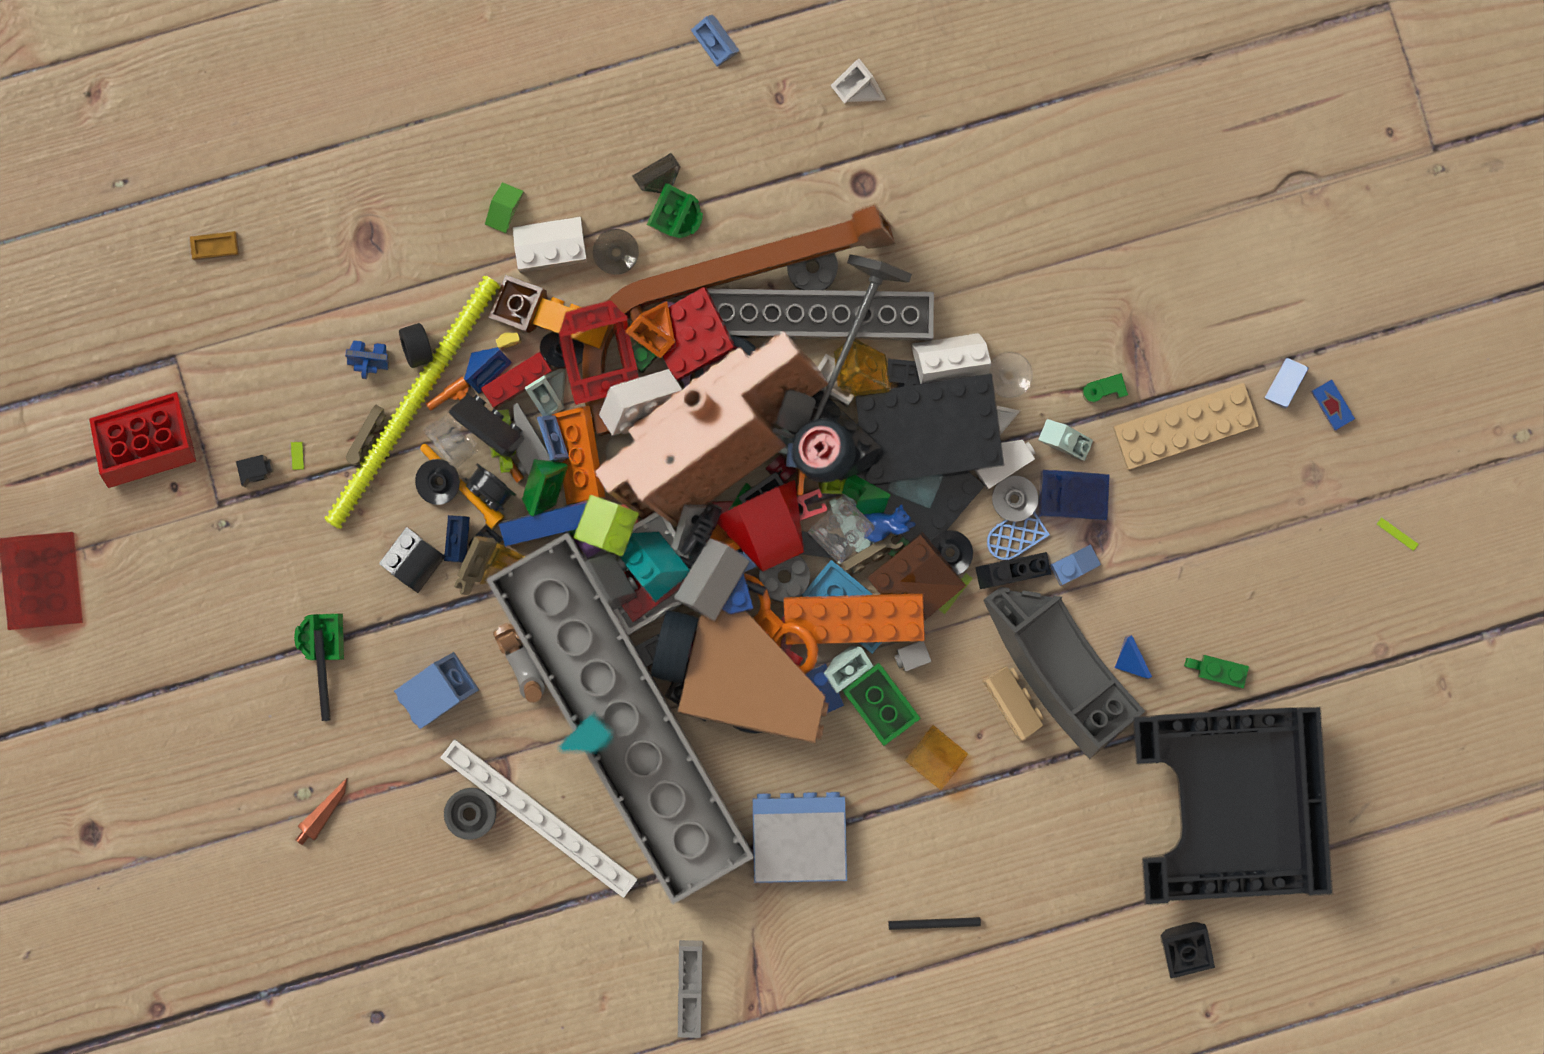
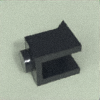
(254, 469)

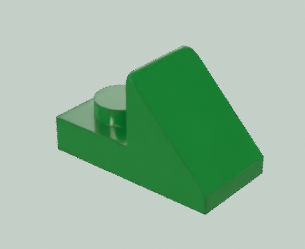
(868, 497)

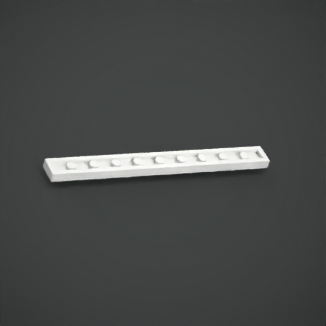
(539, 818)

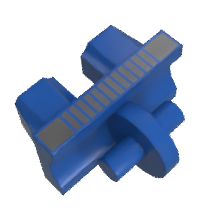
(367, 361)

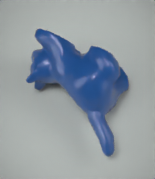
(889, 523)

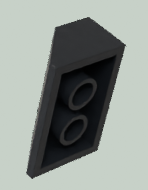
(487, 425)

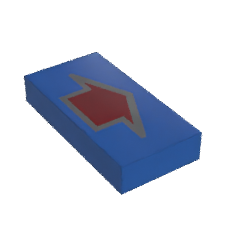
(1332, 405)

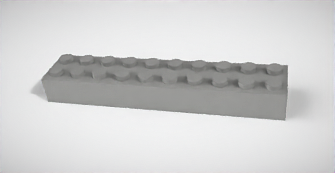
(825, 314)

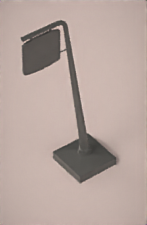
(797, 406)

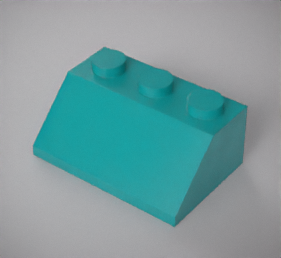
(654, 563)
(589, 736)

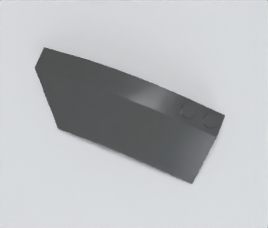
(1062, 667)

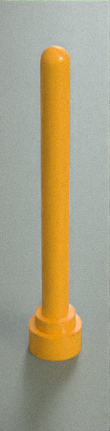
(492, 517)

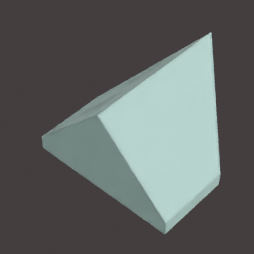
(548, 392)

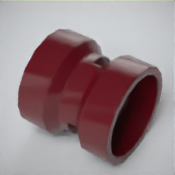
(778, 465)

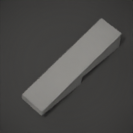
(690, 989)

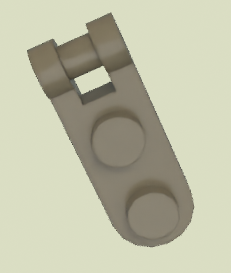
(365, 435)

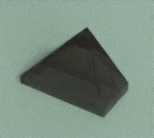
(658, 174)

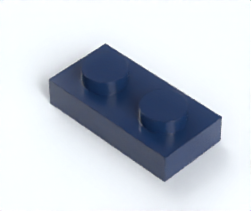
(456, 538)

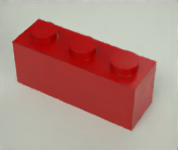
(513, 382)

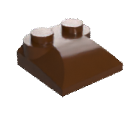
(517, 304)

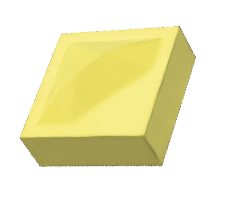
(507, 340)

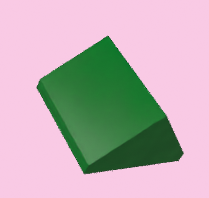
(543, 485)

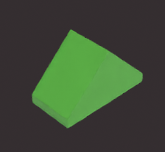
(503, 207)

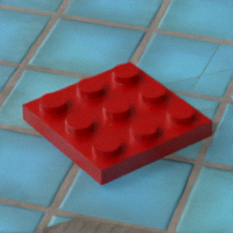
(697, 335)

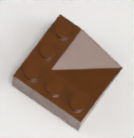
(918, 570)

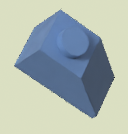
(1075, 565)

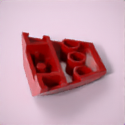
(767, 526)

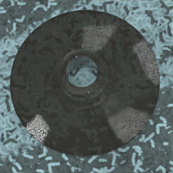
(612, 240)

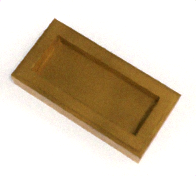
(214, 245)

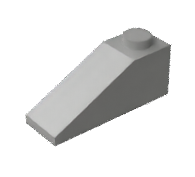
(531, 447)

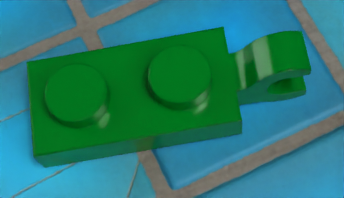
(1219, 670)

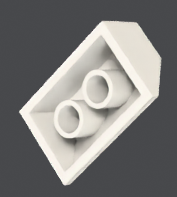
(549, 244)
(951, 358)

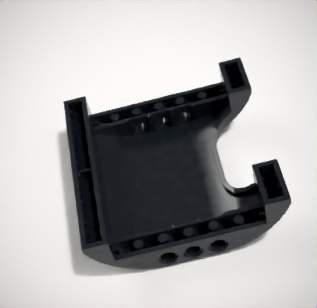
(1245, 803)

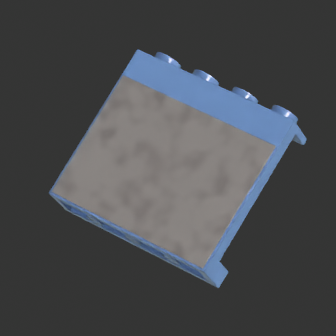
(799, 838)

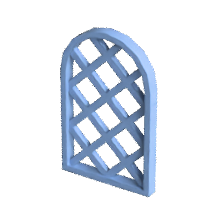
(1033, 542)

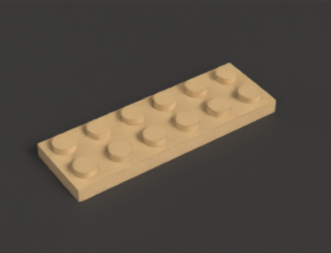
(1185, 426)

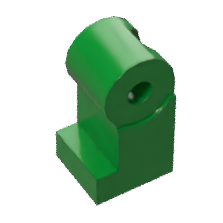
(1097, 389)

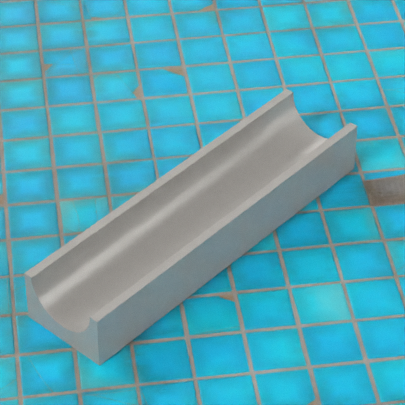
(650, 761)

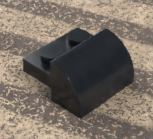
(412, 560)

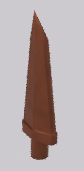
(317, 819)

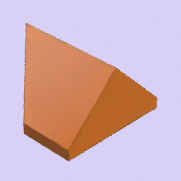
(653, 329)

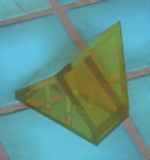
(500, 559)

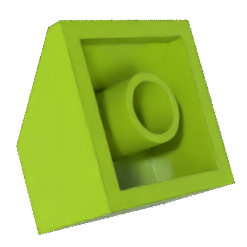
(606, 525)

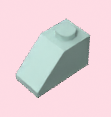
(847, 667)

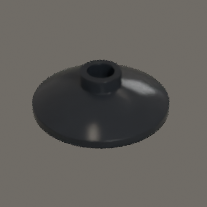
(551, 348)
(427, 483)
(960, 544)

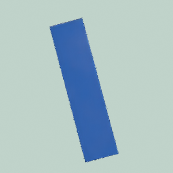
(543, 524)

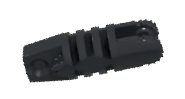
(701, 532)

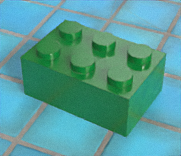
(881, 704)

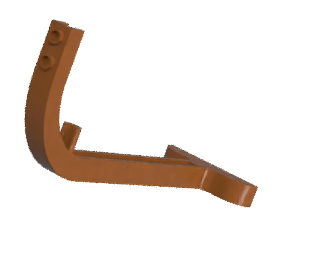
(866, 229)

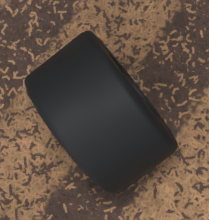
(415, 345)

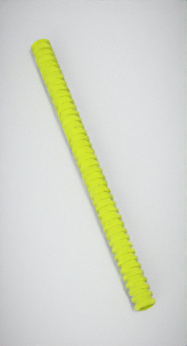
(412, 402)

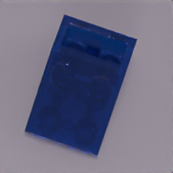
(1073, 495)

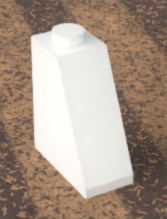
(1015, 455)

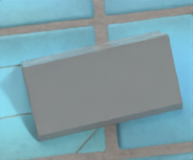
(712, 579)

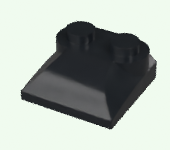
(1187, 949)

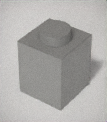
(912, 656)

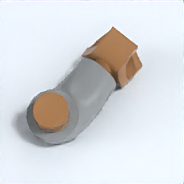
(528, 677)

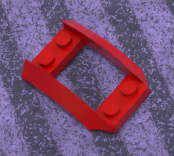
(590, 318)

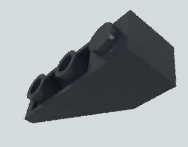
(1013, 570)

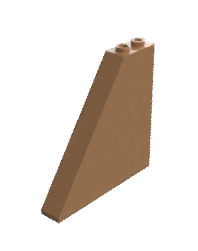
(749, 682)

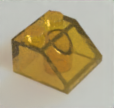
(863, 370)
(936, 757)

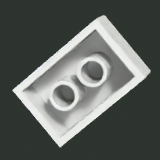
(636, 400)

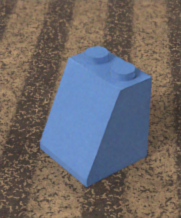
(436, 690)

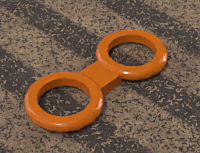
(776, 628)

